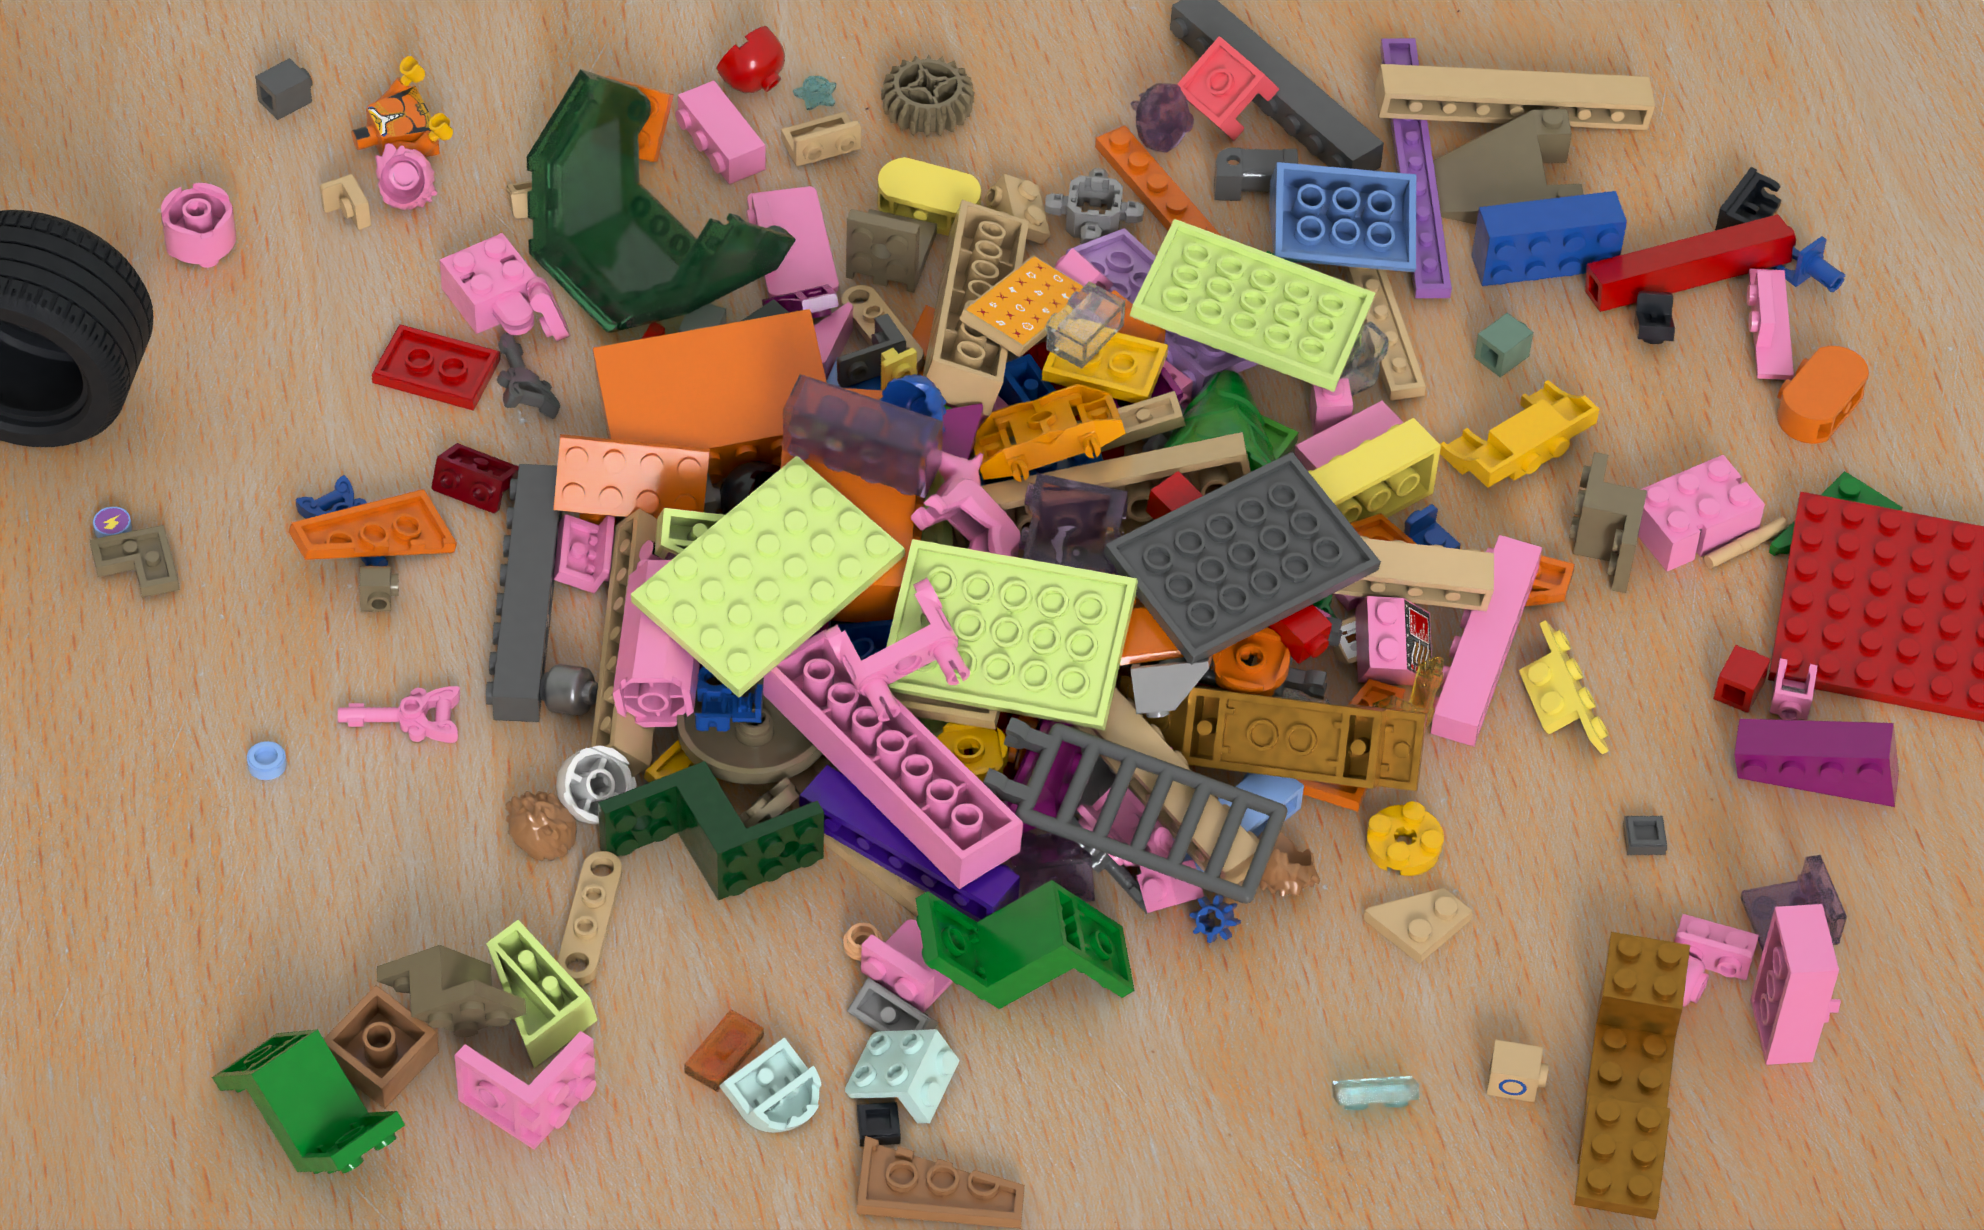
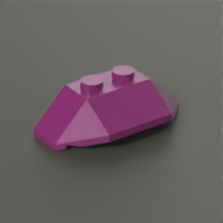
(1057, 779)

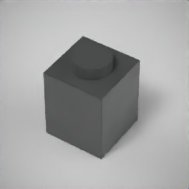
(284, 88)

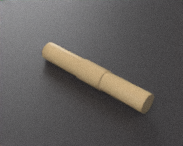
(1745, 542)

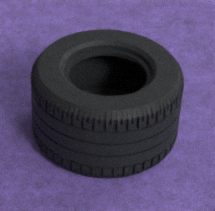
(68, 330)

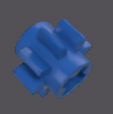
(1207, 925)

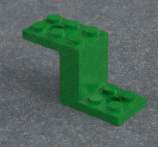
(1024, 944)
(309, 1102)

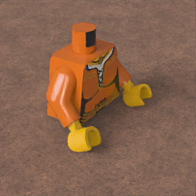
(403, 118)

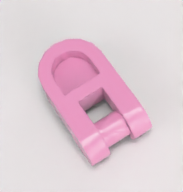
(544, 302)

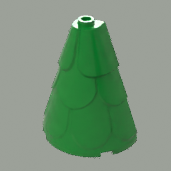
(1225, 409)

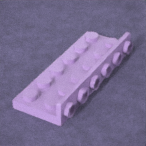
(1126, 266)

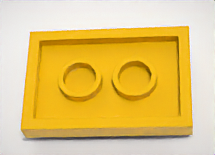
(1123, 367)

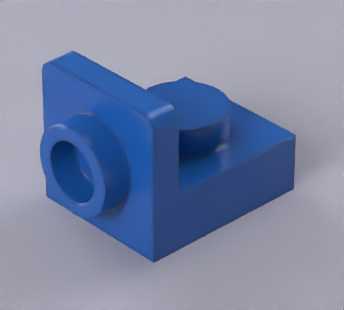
(1424, 529)

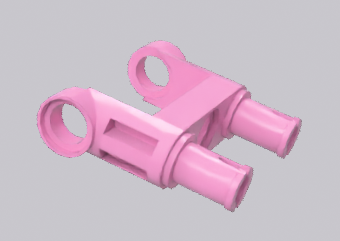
(879, 670)

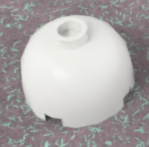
(590, 778)

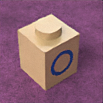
(1516, 1071)

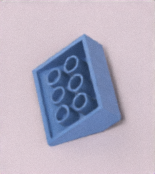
(1343, 216)

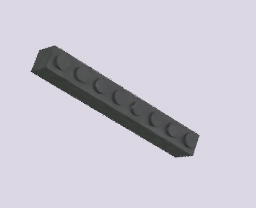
(1299, 104)
(526, 598)

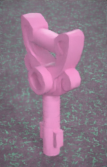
(411, 714)

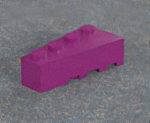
(1821, 757)

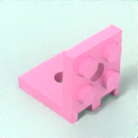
(525, 1109)

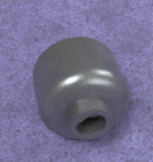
(568, 689)

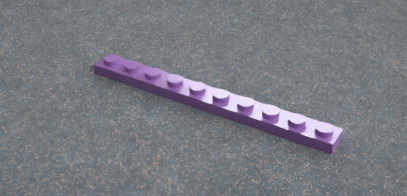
(1414, 156)

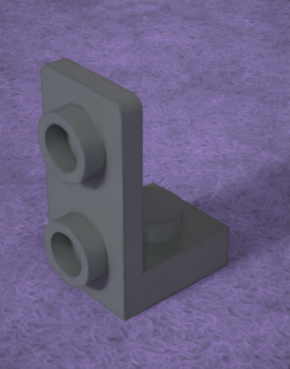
(867, 362)

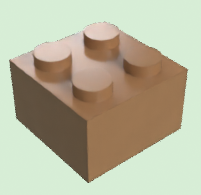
(382, 1046)

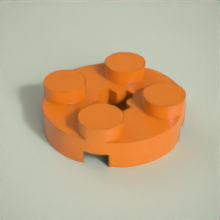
(1256, 679)

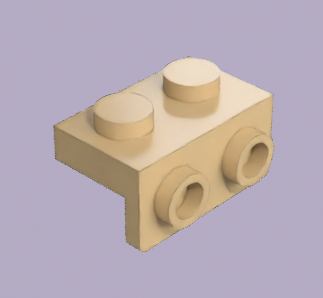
(821, 138)
(1021, 200)

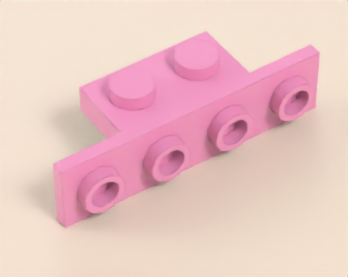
(1770, 324)

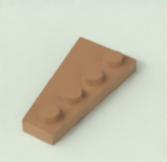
(916, 1188)

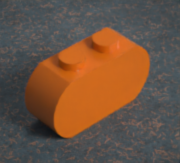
(1822, 394)

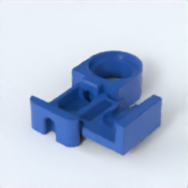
(721, 705)

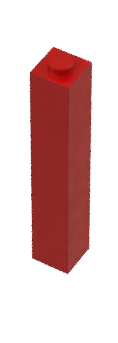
(1690, 262)
(1303, 632)

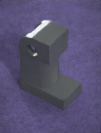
(1251, 173)

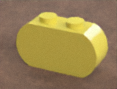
(925, 191)

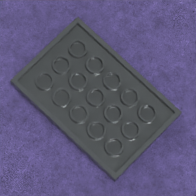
(1242, 558)

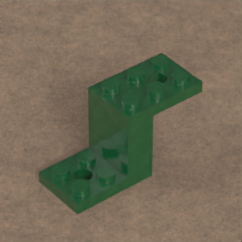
(712, 831)

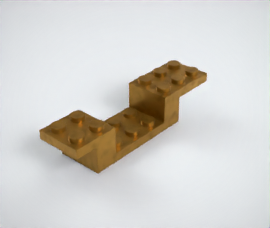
(1294, 737)
(1631, 1076)

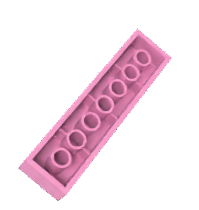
(896, 765)

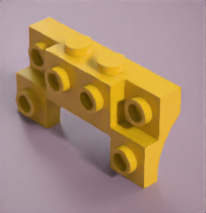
(1525, 439)

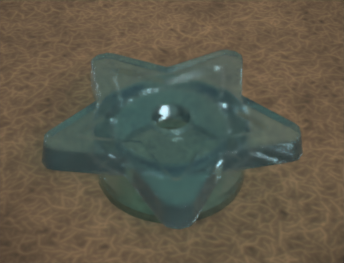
(816, 84)

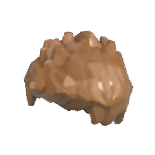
(541, 825)
(1288, 868)

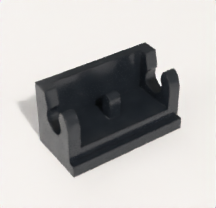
(1749, 201)

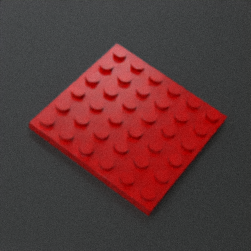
(1884, 606)

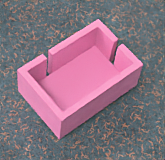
(1698, 499)

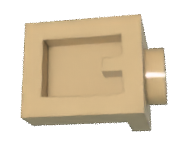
(348, 196)

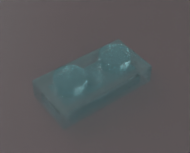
(1390, 1090)

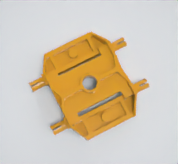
(1047, 431)

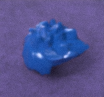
(917, 395)

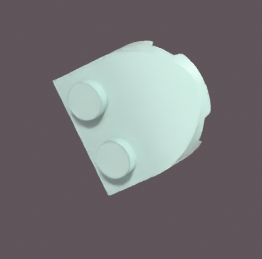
(775, 1090)

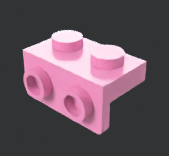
(584, 552)

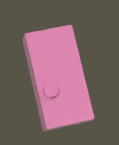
(1794, 984)

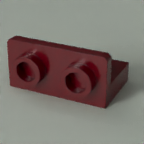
(473, 477)

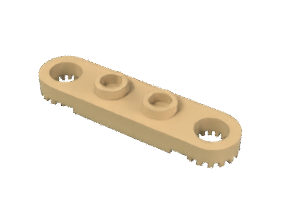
(875, 306)
(590, 916)

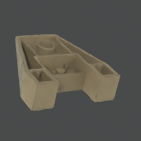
(1505, 166)

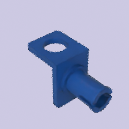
(1811, 264)

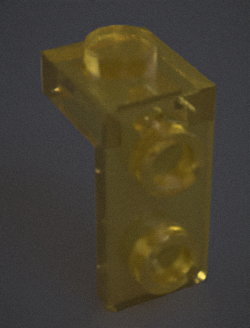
(1423, 693)

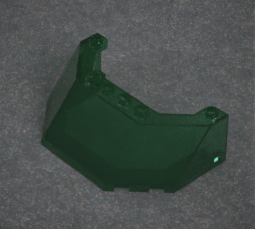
(610, 235)

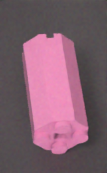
(653, 671)

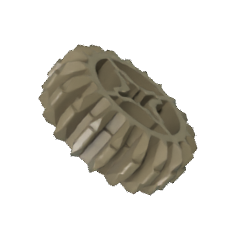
(927, 95)

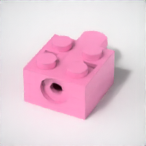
(489, 286)

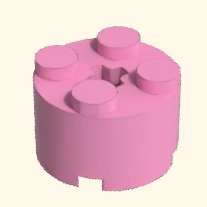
(198, 224)

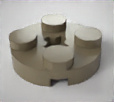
(770, 803)

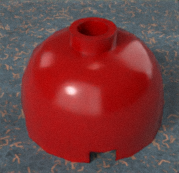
(754, 63)

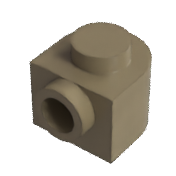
(377, 587)

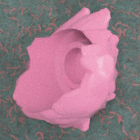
(404, 177)

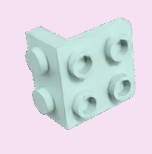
(905, 1066)

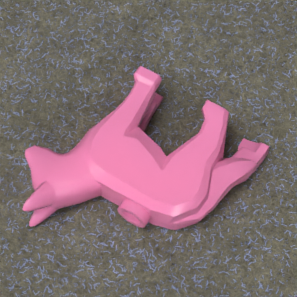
(969, 508)

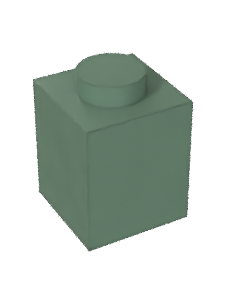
(1503, 344)

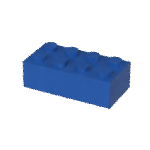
(1546, 237)

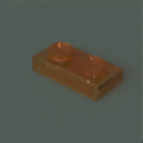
(724, 1050)

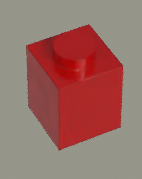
(1741, 678)

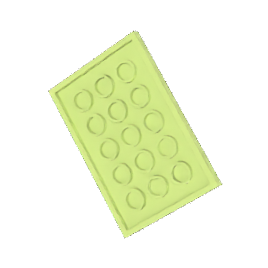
(1253, 305)
(767, 576)
(1028, 630)

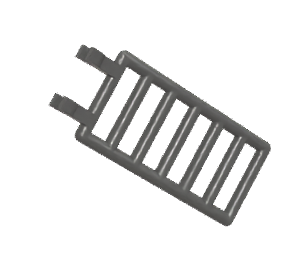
(1047, 745)

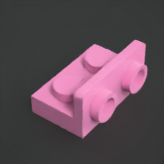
(1718, 946)

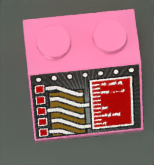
(1391, 640)

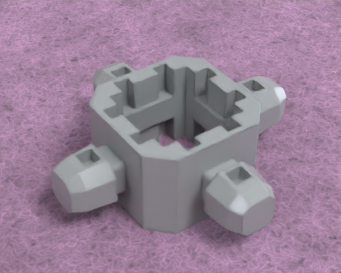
(1096, 190)

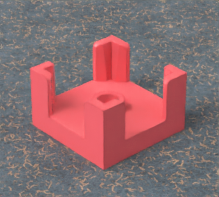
(1224, 85)

